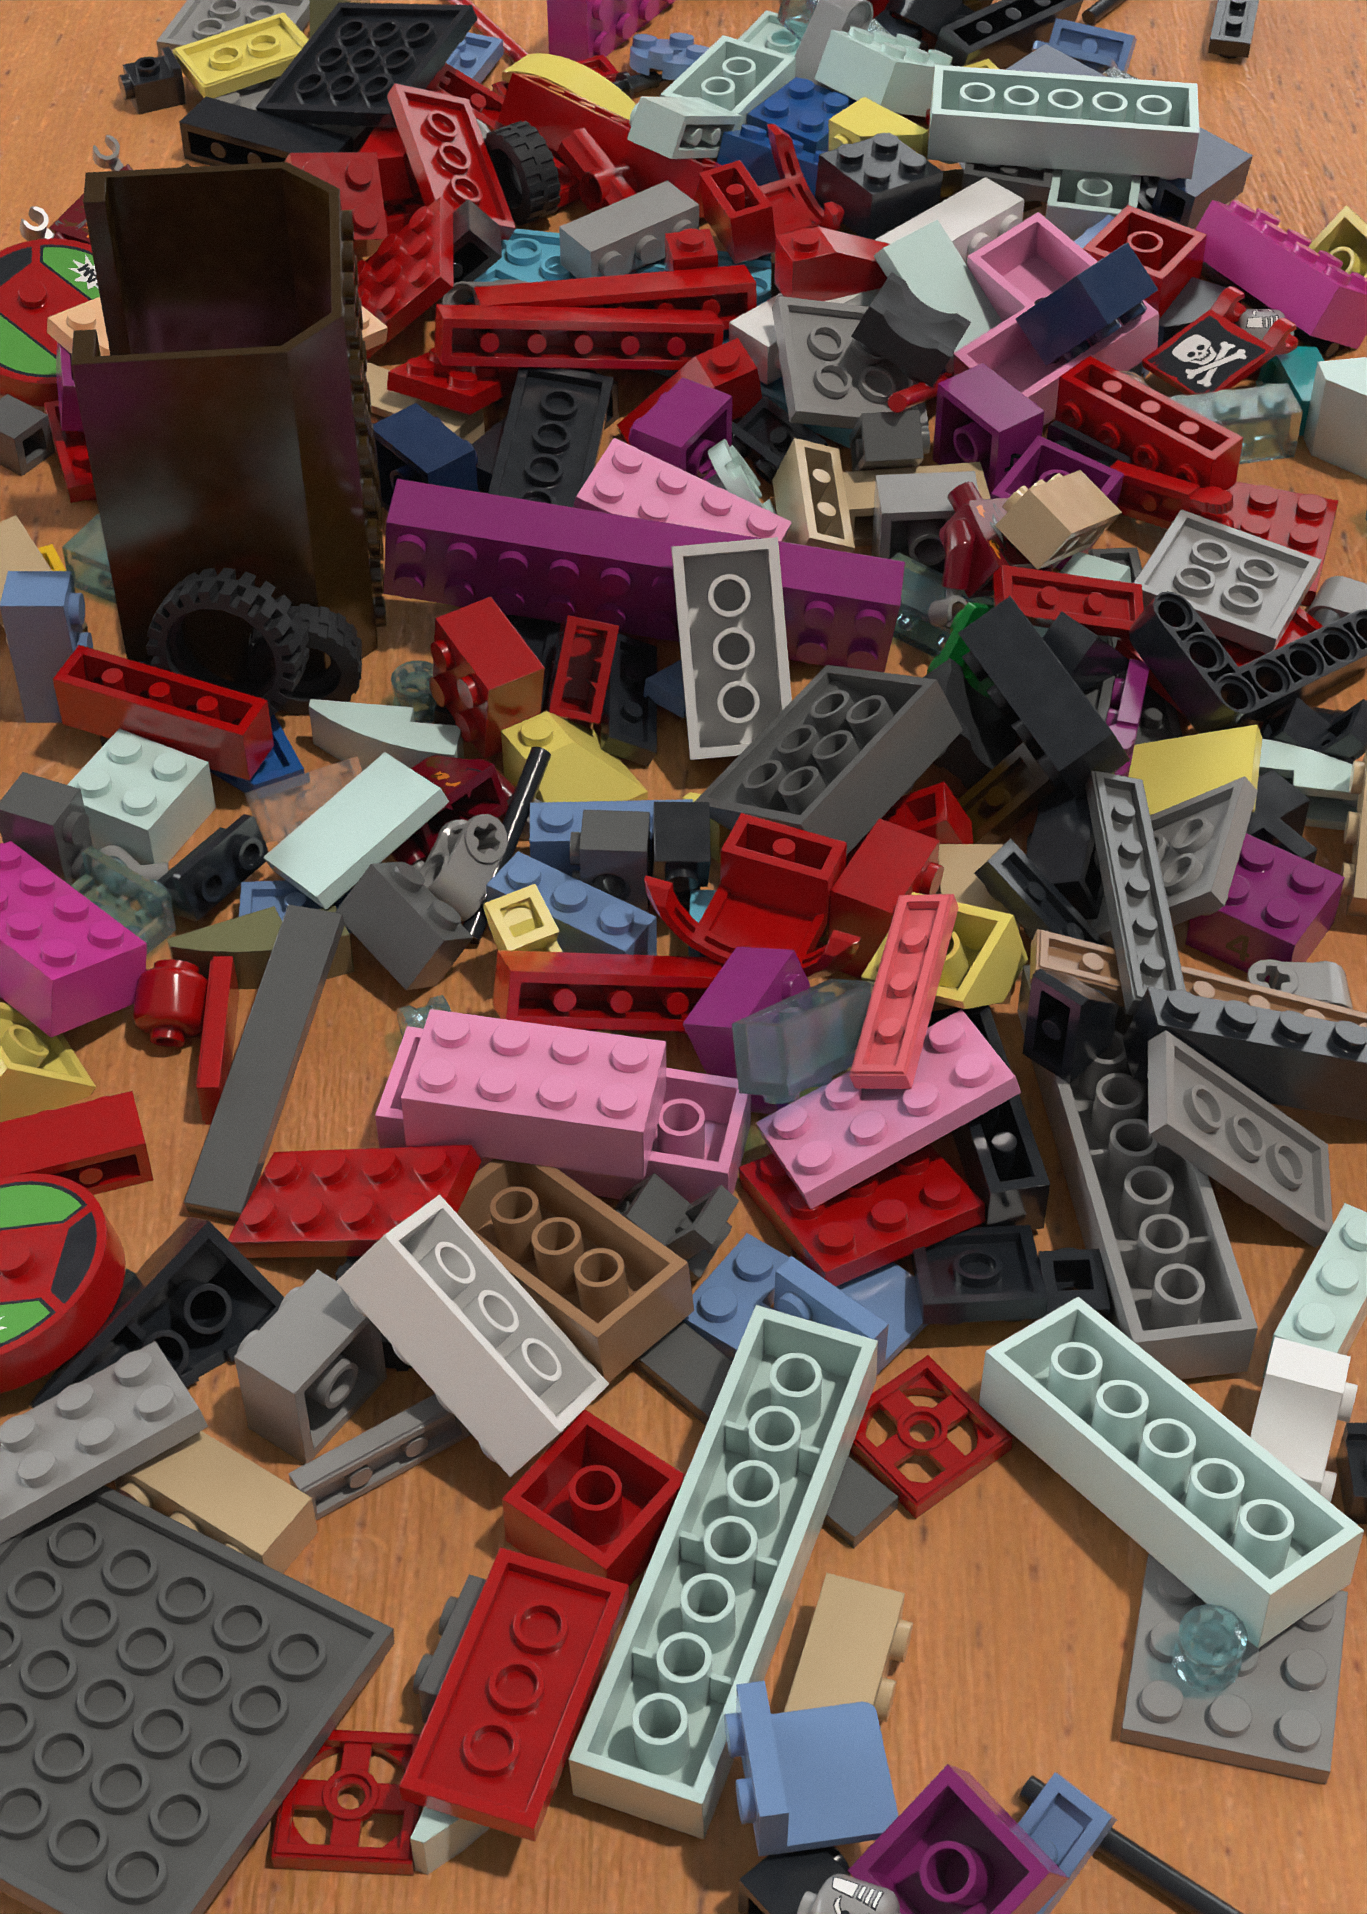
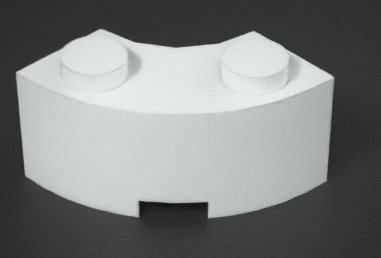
(1300, 1407)

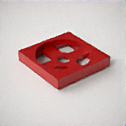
(931, 1380)
(344, 1853)

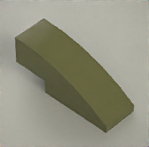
(250, 943)

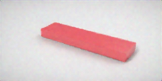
(904, 992)

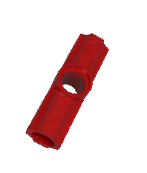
(599, 178)

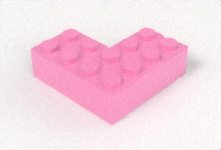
(1015, 273)

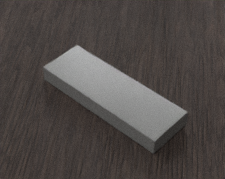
(378, 1455)

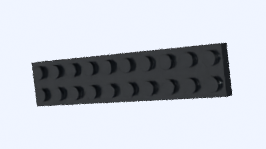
(546, 458)

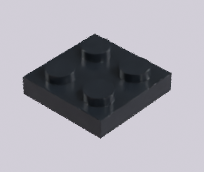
(980, 1277)

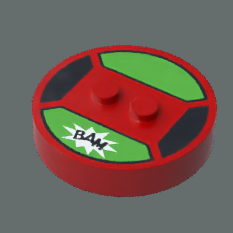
(36, 283)
(56, 1274)

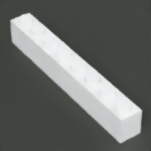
(968, 218)

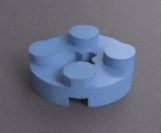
(668, 55)

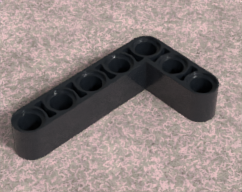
(1224, 696)

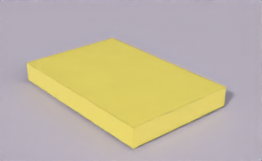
(241, 55)
(1195, 764)

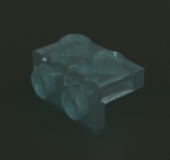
(128, 897)

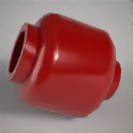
(170, 1002)

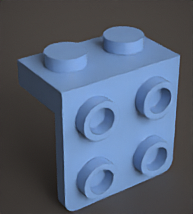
(1091, 45)
(873, 1305)
(809, 1773)

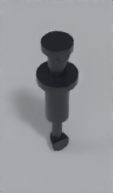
(637, 83)

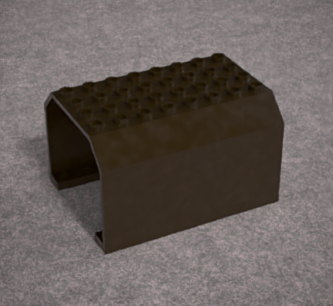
(230, 399)

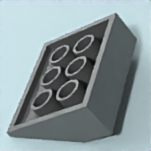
(838, 754)

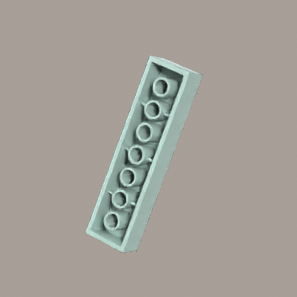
(724, 1571)

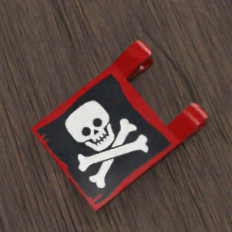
(1216, 352)

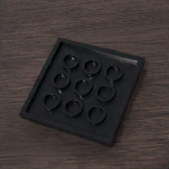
(360, 55)

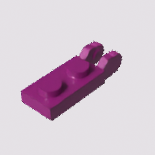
(1126, 708)

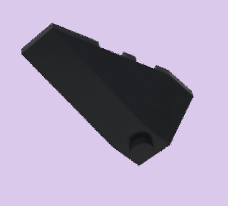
(187, 1297)

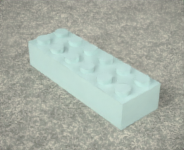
(1063, 122)
(1170, 1469)

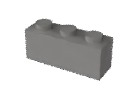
(626, 232)

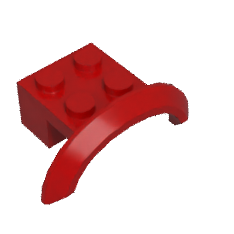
(753, 215)
(767, 897)

